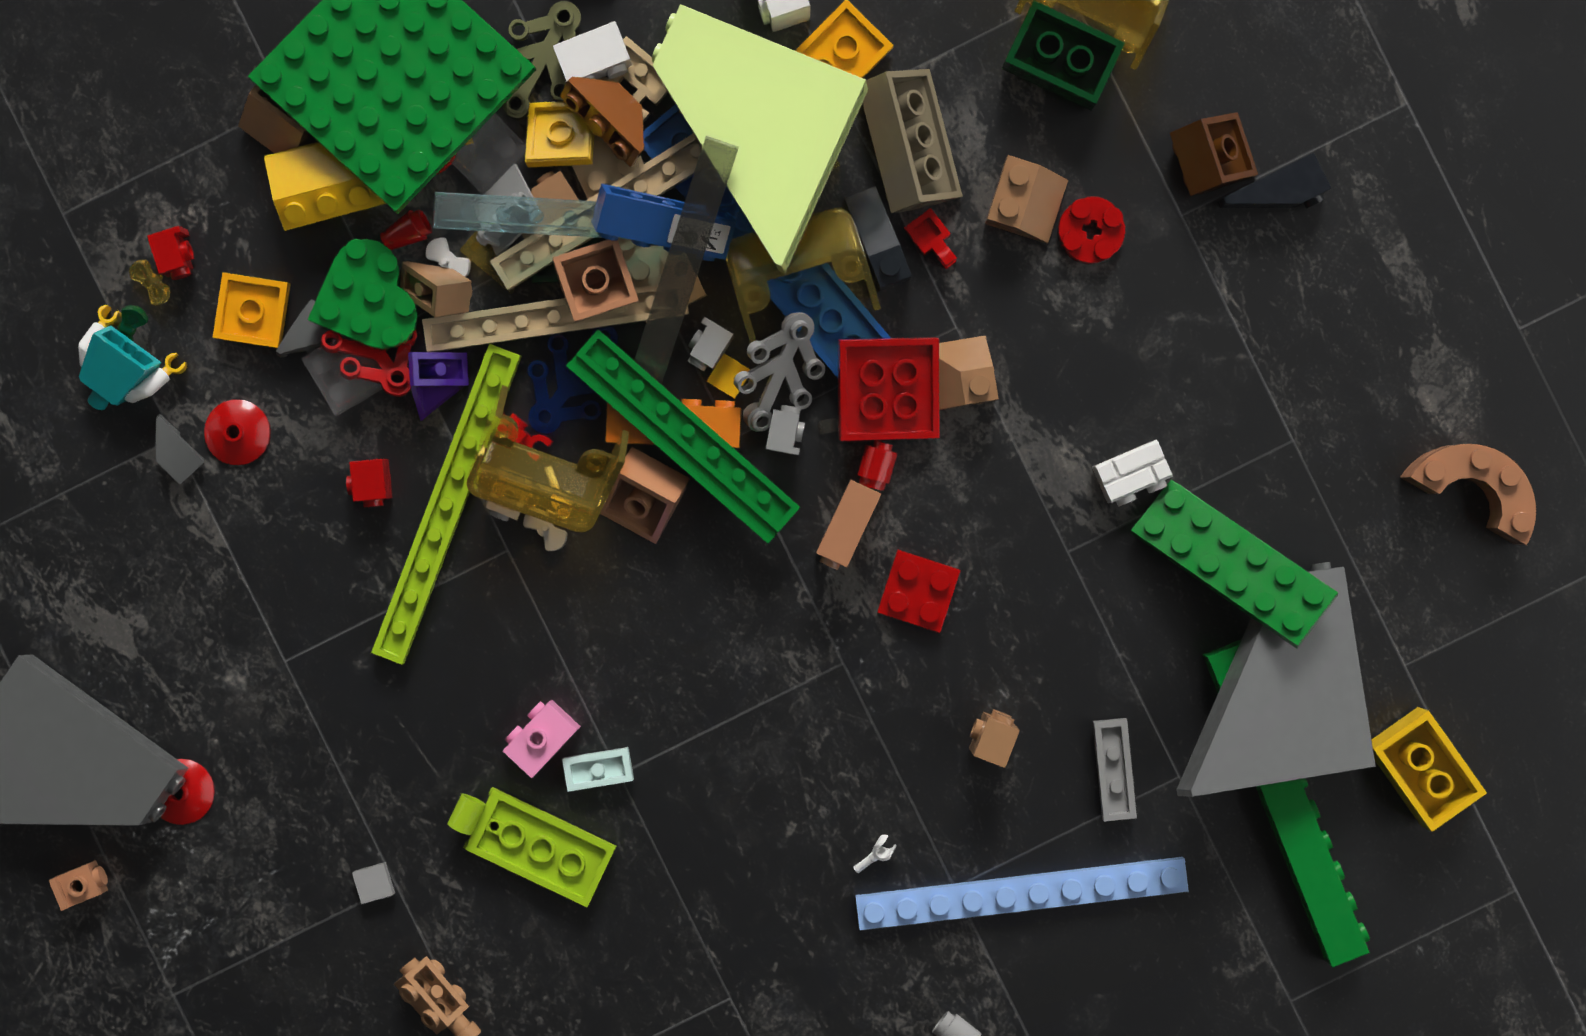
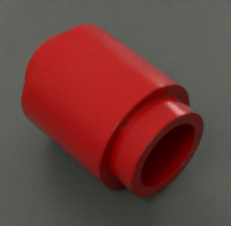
(877, 465)

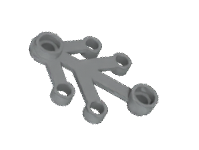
(780, 368)

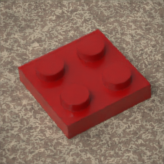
(918, 591)

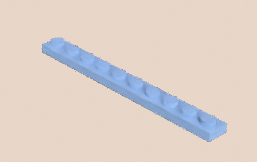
(1022, 893)

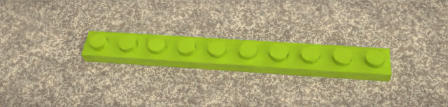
(443, 510)

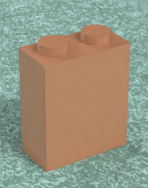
(847, 525)

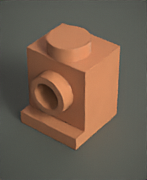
(67, 889)

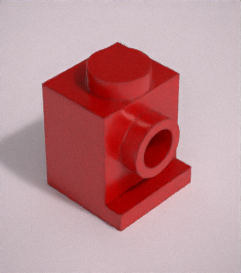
(171, 252)

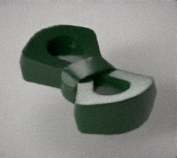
(132, 318)

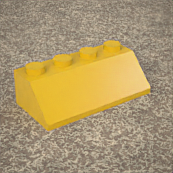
(314, 186)

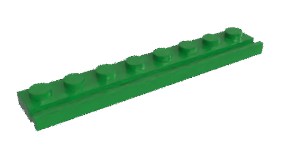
(683, 436)

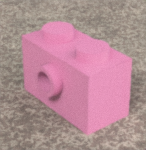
(540, 738)

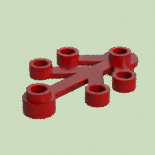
(386, 365)

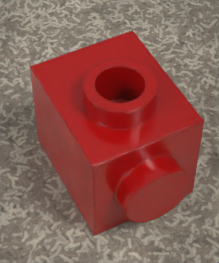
(369, 482)

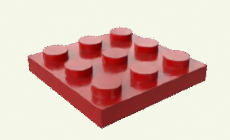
(888, 388)

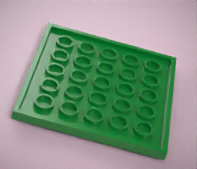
(392, 85)

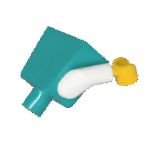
(117, 366)

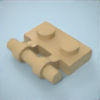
(641, 77)

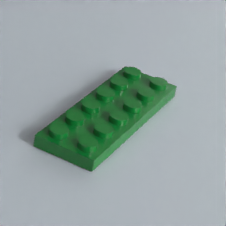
(1234, 563)

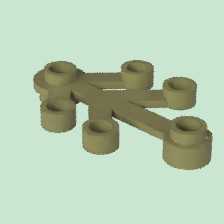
(543, 52)

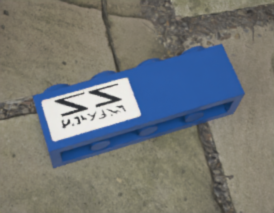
(652, 220)

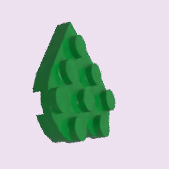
(364, 297)

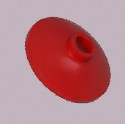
(252, 437)
(196, 799)

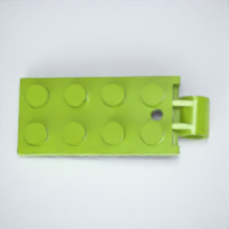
(533, 844)

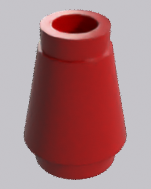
(407, 230)

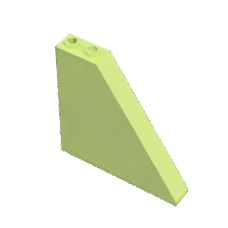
(772, 104)

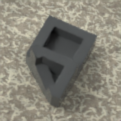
(302, 334)
(174, 452)

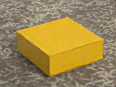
(724, 374)

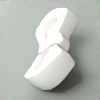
(439, 252)

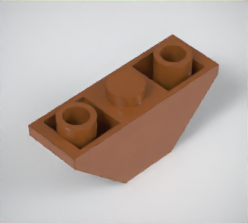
(609, 114)

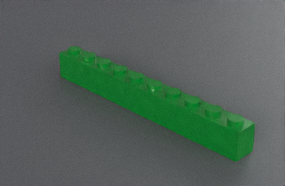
(1306, 852)

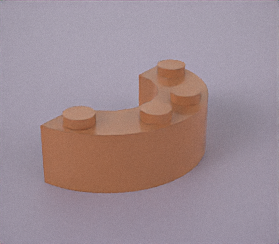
(1500, 478)

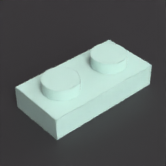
(598, 769)

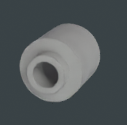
(954, 1026)

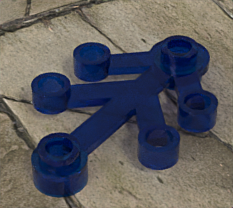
(568, 385)

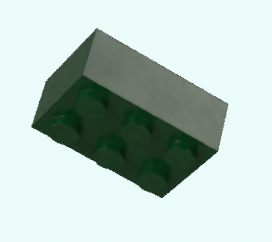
(1063, 55)

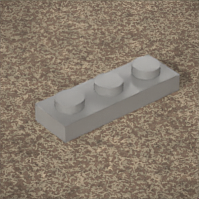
(1114, 769)

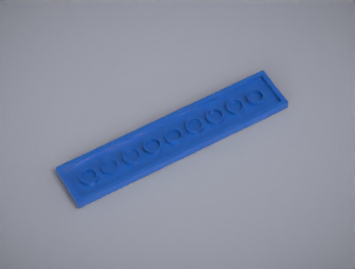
(812, 291)

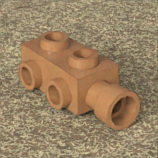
(435, 998)

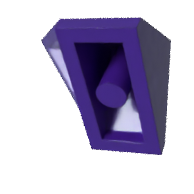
(436, 378)

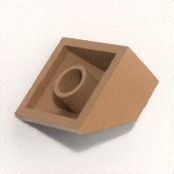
(966, 373)

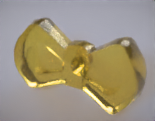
(143, 273)

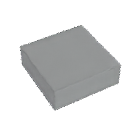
(373, 883)

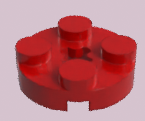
(1108, 220)

